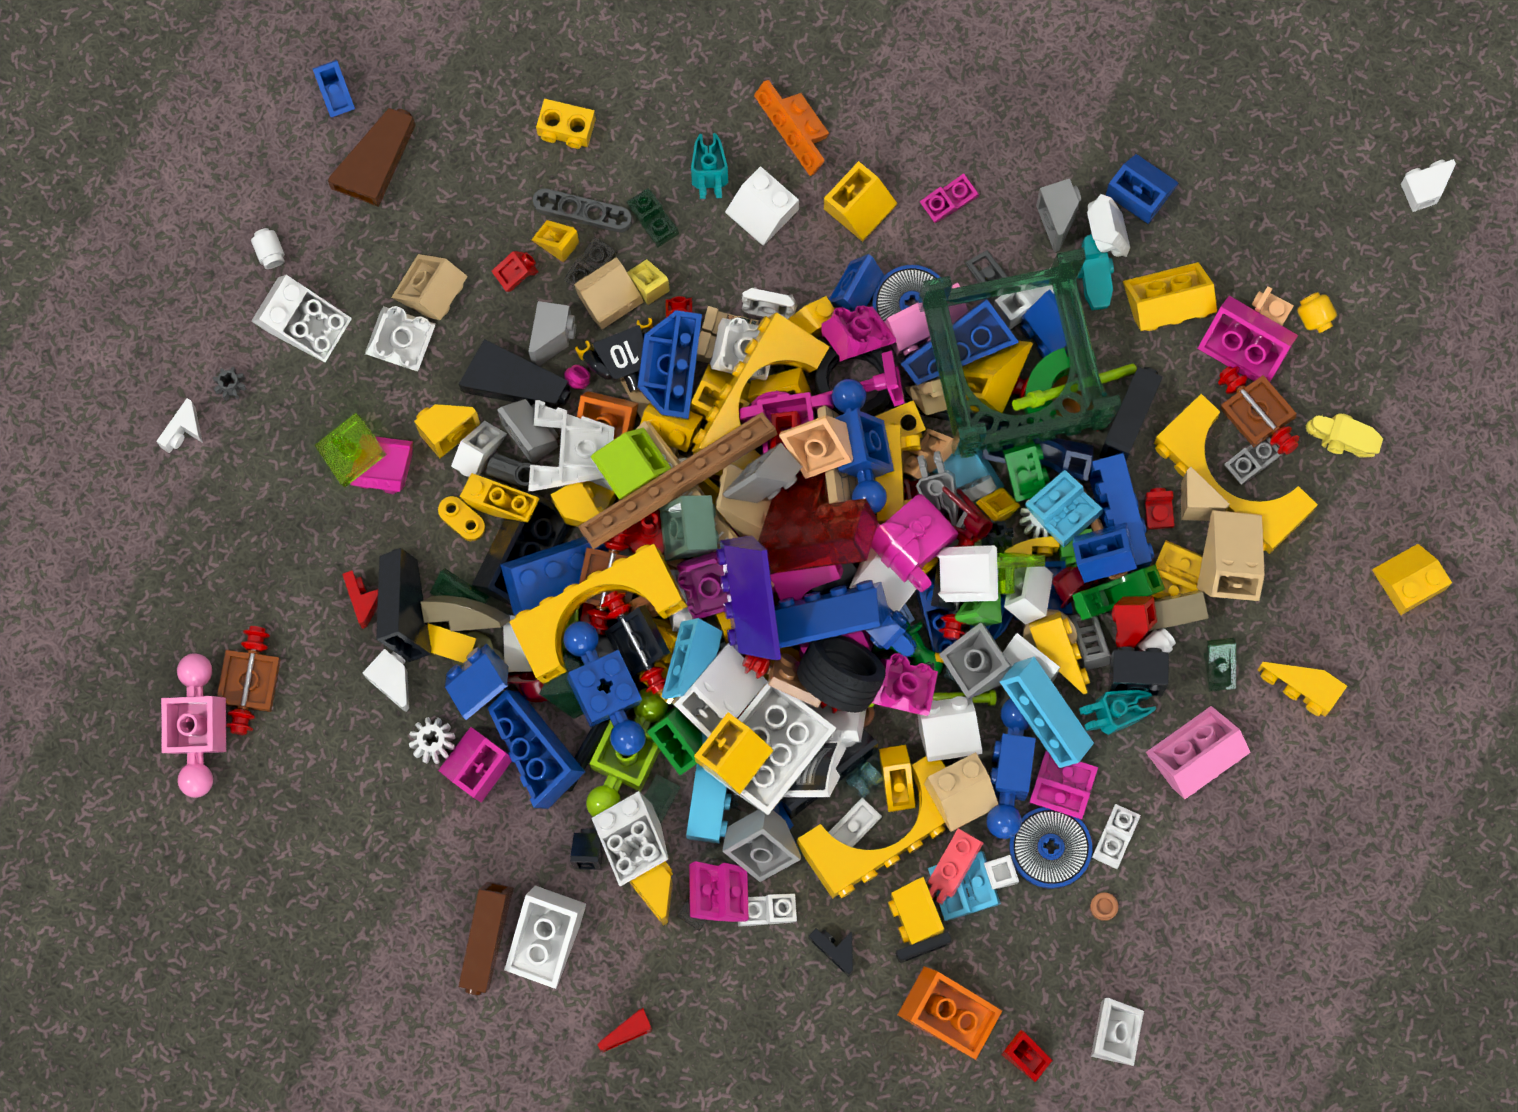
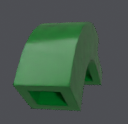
(1045, 375)
(1104, 597)

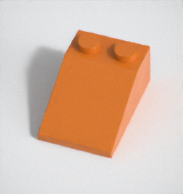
(609, 410)
(949, 1012)

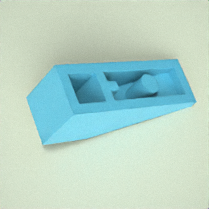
(693, 652)

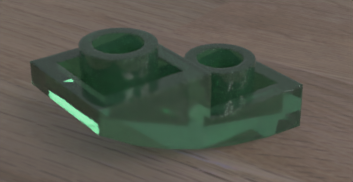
(652, 217)

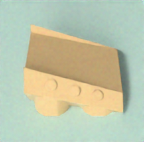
(608, 293)

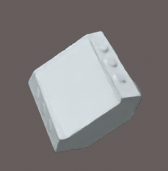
(1108, 226)
(767, 303)
(400, 338)
(731, 343)
(968, 574)
(848, 724)

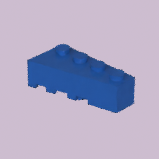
(976, 334)
(1115, 494)
(544, 573)
(538, 753)

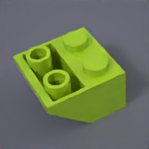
(630, 462)

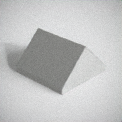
(976, 661)

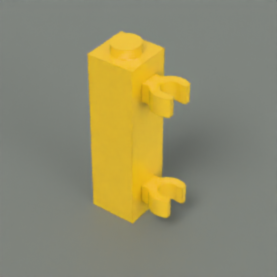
(894, 481)

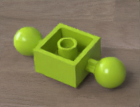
(627, 771)

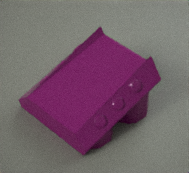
(702, 585)

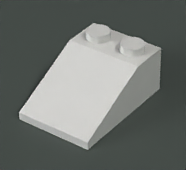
(544, 936)

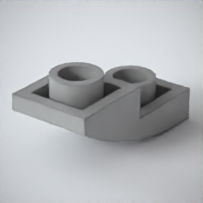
(1252, 461)

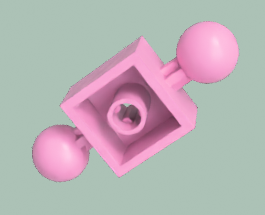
(209, 728)

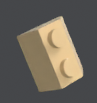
(430, 286)
(962, 792)

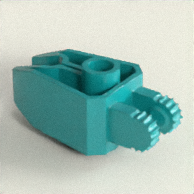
(710, 168)
(1096, 275)
(1117, 710)

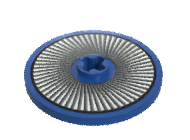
(899, 287)
(1065, 863)

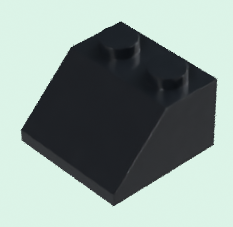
(1139, 670)

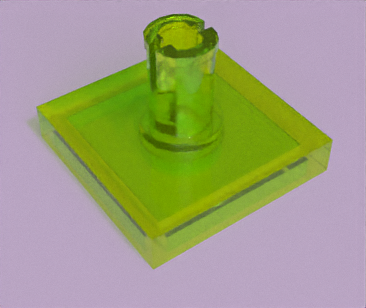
(350, 450)
(1008, 563)

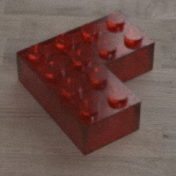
(810, 532)

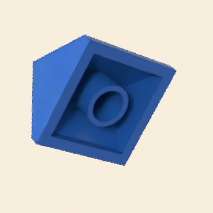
(857, 284)

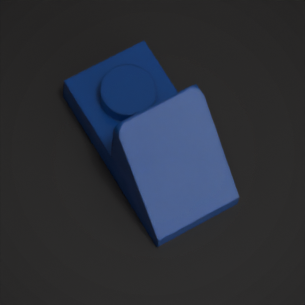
(333, 88)

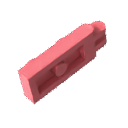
(954, 865)

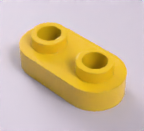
(461, 518)

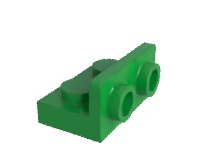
(1025, 470)

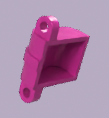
(802, 402)
(913, 540)

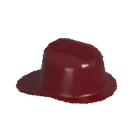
(1070, 582)
(527, 685)

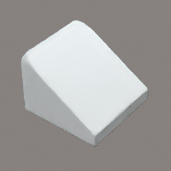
(1001, 872)

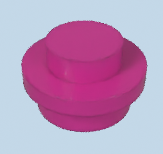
(577, 377)

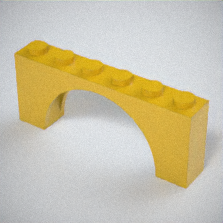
(776, 343)
(1185, 445)
(543, 627)
(844, 866)

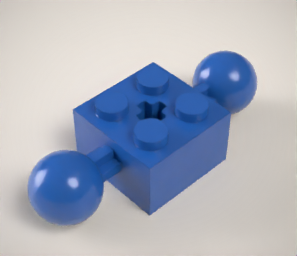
(867, 443)
(597, 706)
(1012, 773)

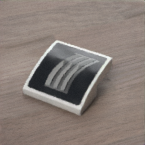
(821, 773)

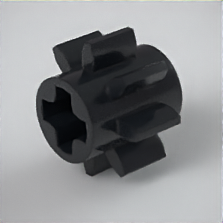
(999, 536)

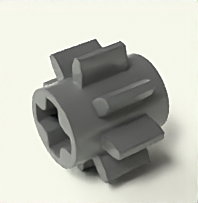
(232, 389)

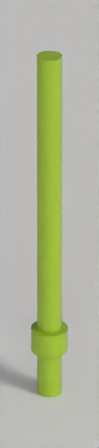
(1038, 397)

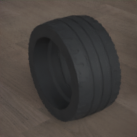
(831, 359)
(841, 673)

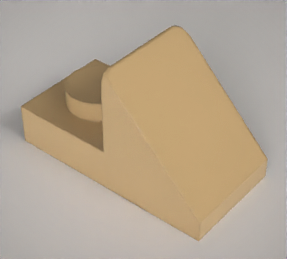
(928, 396)

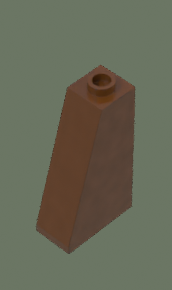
(375, 158)
(485, 937)

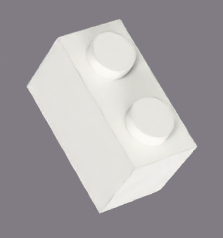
(1030, 594)

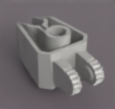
(932, 485)

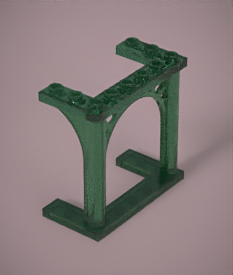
(1096, 406)

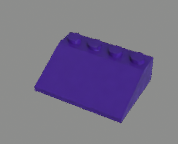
(749, 597)

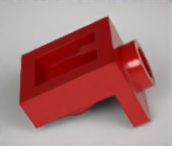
(514, 269)
(1159, 509)

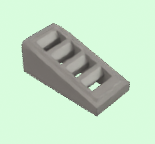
(1091, 656)

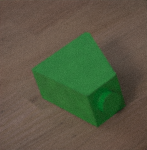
(677, 739)

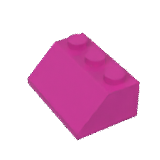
(1247, 340)

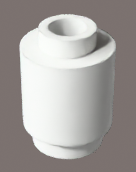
(268, 248)
(1157, 639)

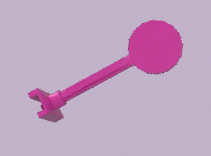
(888, 380)

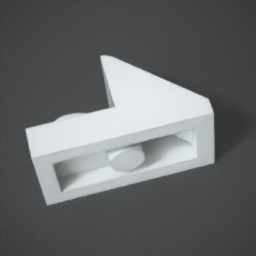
(183, 421)

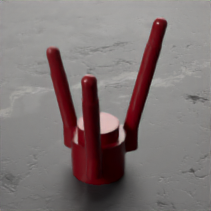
(976, 522)

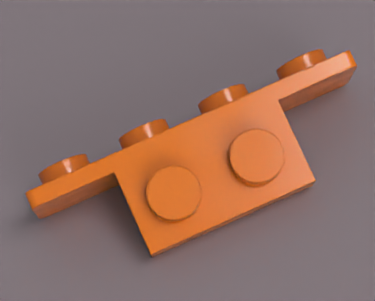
(795, 123)

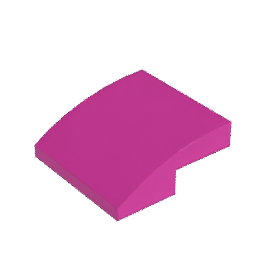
(1063, 788)
(718, 892)

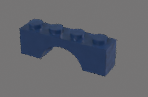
(1057, 454)

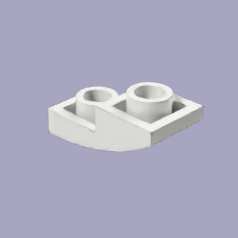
(513, 652)
(1116, 836)
(771, 910)

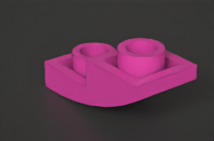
(949, 199)

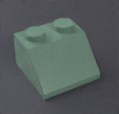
(688, 527)

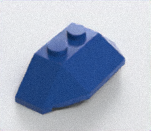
(670, 363)

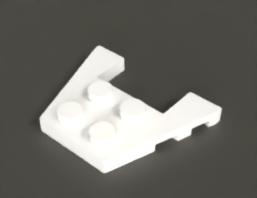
(578, 442)

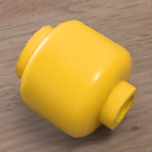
(1317, 312)

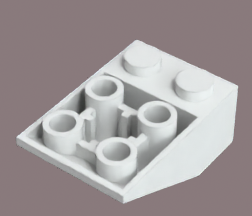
(301, 318)
(719, 690)
(631, 837)

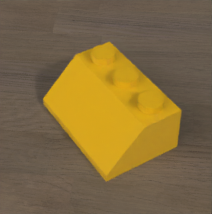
(1171, 296)

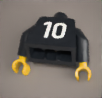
(617, 355)

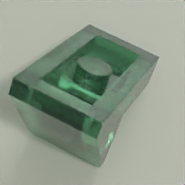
(1221, 664)

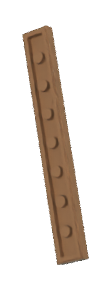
(677, 480)

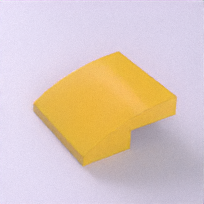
(1178, 569)

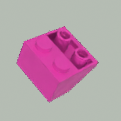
(475, 764)

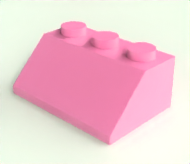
(911, 326)
(1199, 752)

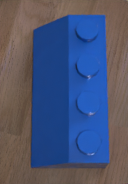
(830, 613)

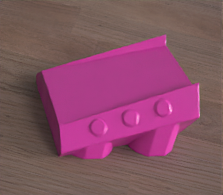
(856, 331)
(391, 470)
(906, 686)

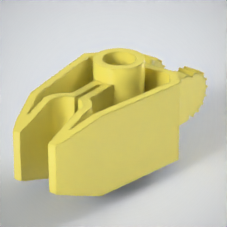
(1345, 434)

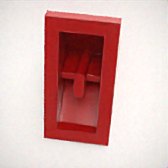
(1027, 1056)

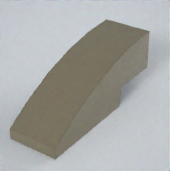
(1180, 609)
(462, 613)

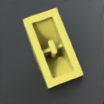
(649, 281)

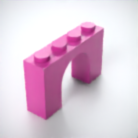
(799, 582)

